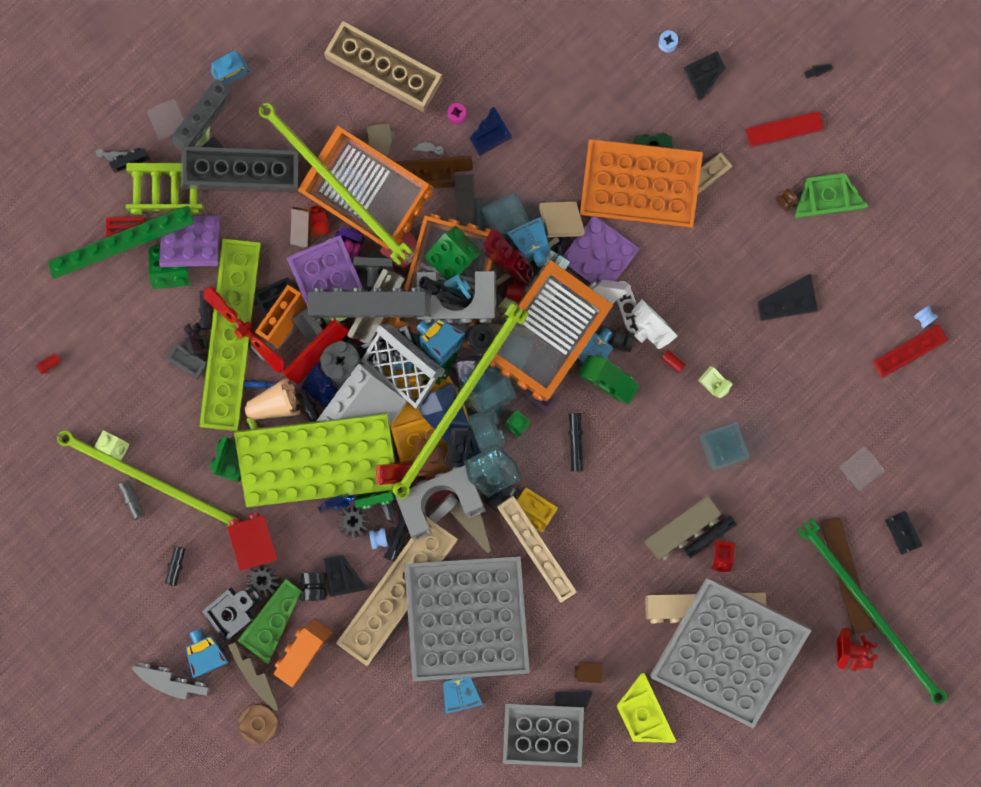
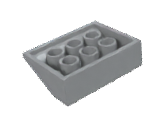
(364, 395)
(543, 735)

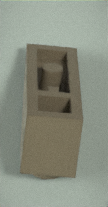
(381, 138)
(473, 526)

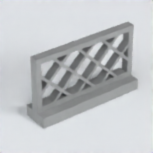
(407, 350)

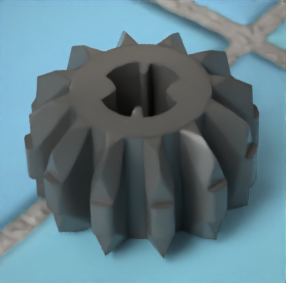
(358, 526)
(264, 573)

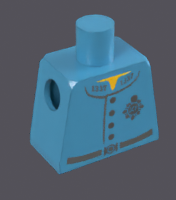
(531, 241)
(597, 345)
(460, 695)

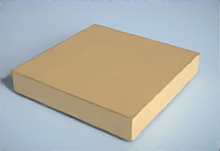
(561, 219)

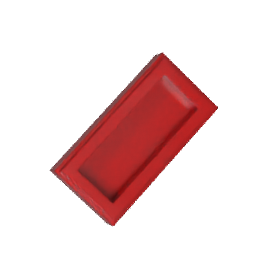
(391, 472)

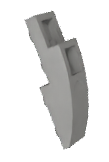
(163, 681)

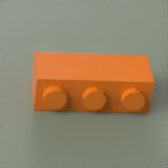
(279, 320)

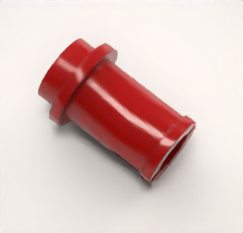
(673, 361)
(48, 363)

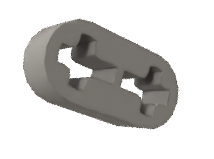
(443, 508)

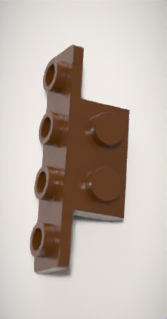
(438, 171)

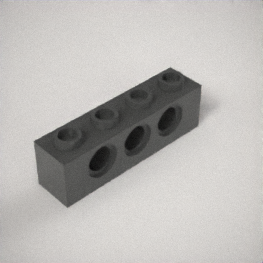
(202, 115)

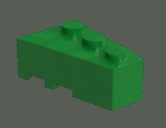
(609, 378)

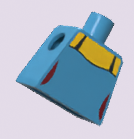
(229, 68)
(440, 340)
(204, 654)

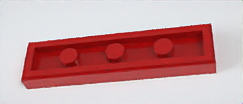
(784, 129)
(910, 351)
(311, 355)

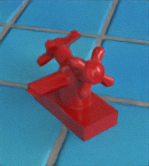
(846, 649)

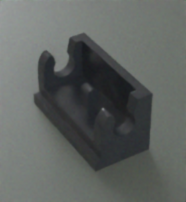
(903, 532)

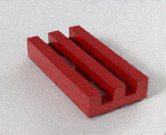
(109, 220)

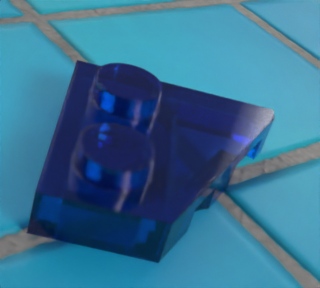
(490, 133)
(319, 386)
(339, 502)

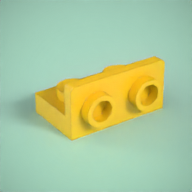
(536, 509)

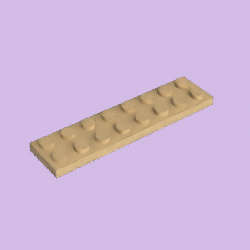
(389, 599)

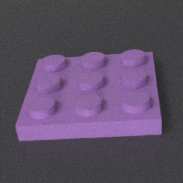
(193, 244)
(600, 253)
(324, 267)

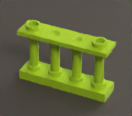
(156, 171)

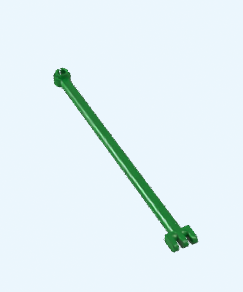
(871, 610)

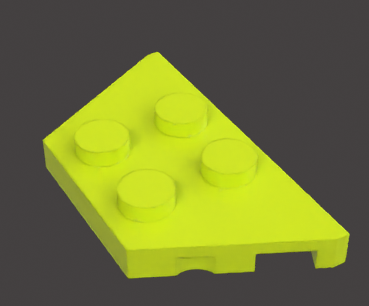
(643, 714)

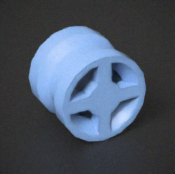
(666, 45)
(926, 316)
(378, 538)

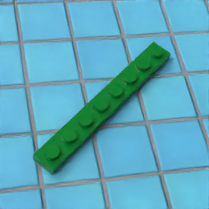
(121, 242)

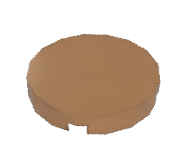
(258, 724)

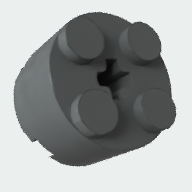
(334, 355)

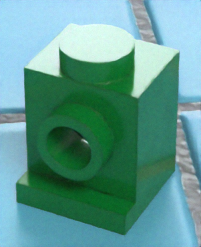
(517, 424)

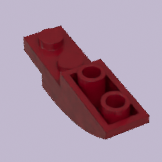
(507, 258)

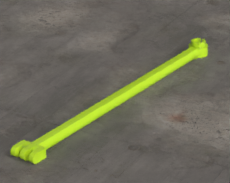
(336, 185)
(515, 315)
(144, 477)

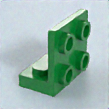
(226, 462)

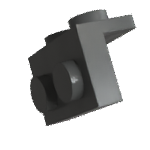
(308, 325)

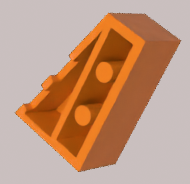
(301, 652)

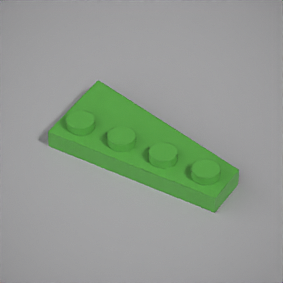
(267, 627)

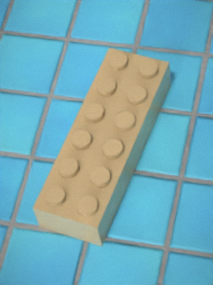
(383, 66)
(675, 606)

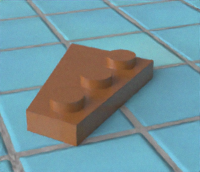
(436, 461)

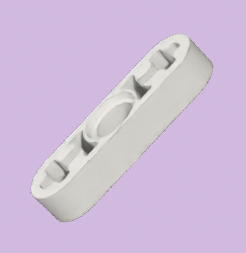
(628, 323)

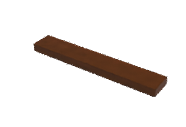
(838, 545)

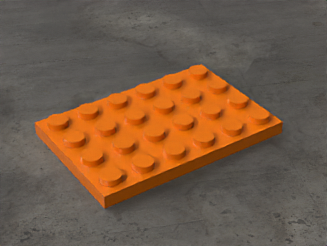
(641, 183)

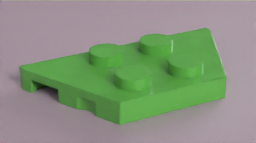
(828, 196)

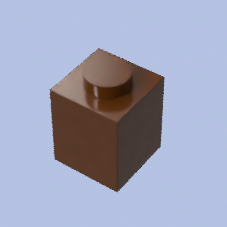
(588, 672)

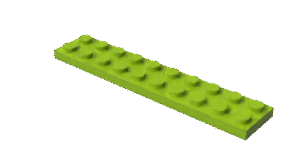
(226, 352)

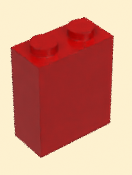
(251, 541)

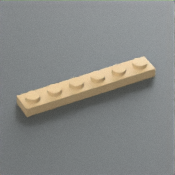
(536, 549)

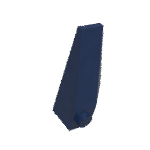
(437, 404)

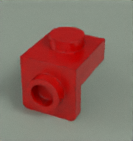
(319, 221)

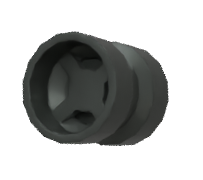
(619, 339)

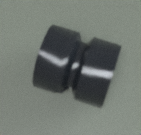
(479, 336)
(501, 496)
(313, 586)

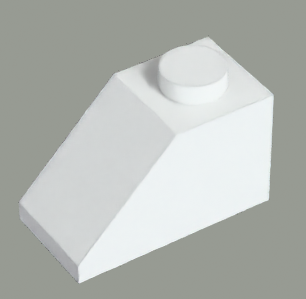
(610, 289)

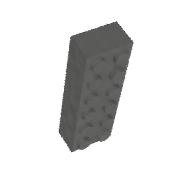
(239, 169)
(369, 304)

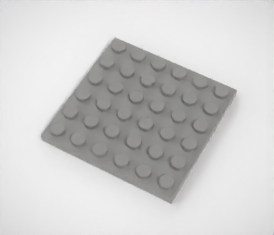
(466, 618)
(730, 652)

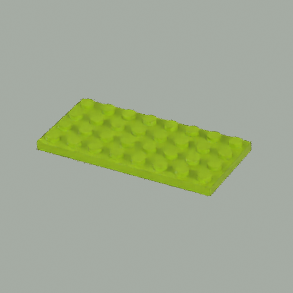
(313, 459)

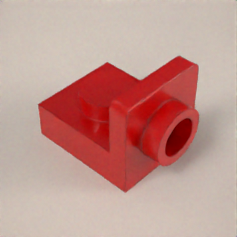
(723, 556)

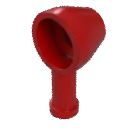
(514, 291)

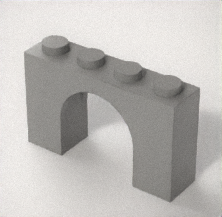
(481, 308)
(414, 504)

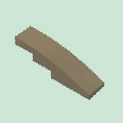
(259, 682)

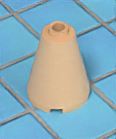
(274, 402)

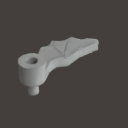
(427, 147)
(109, 156)

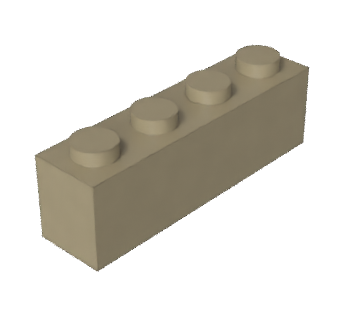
(680, 529)

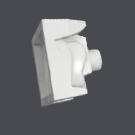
(652, 326)

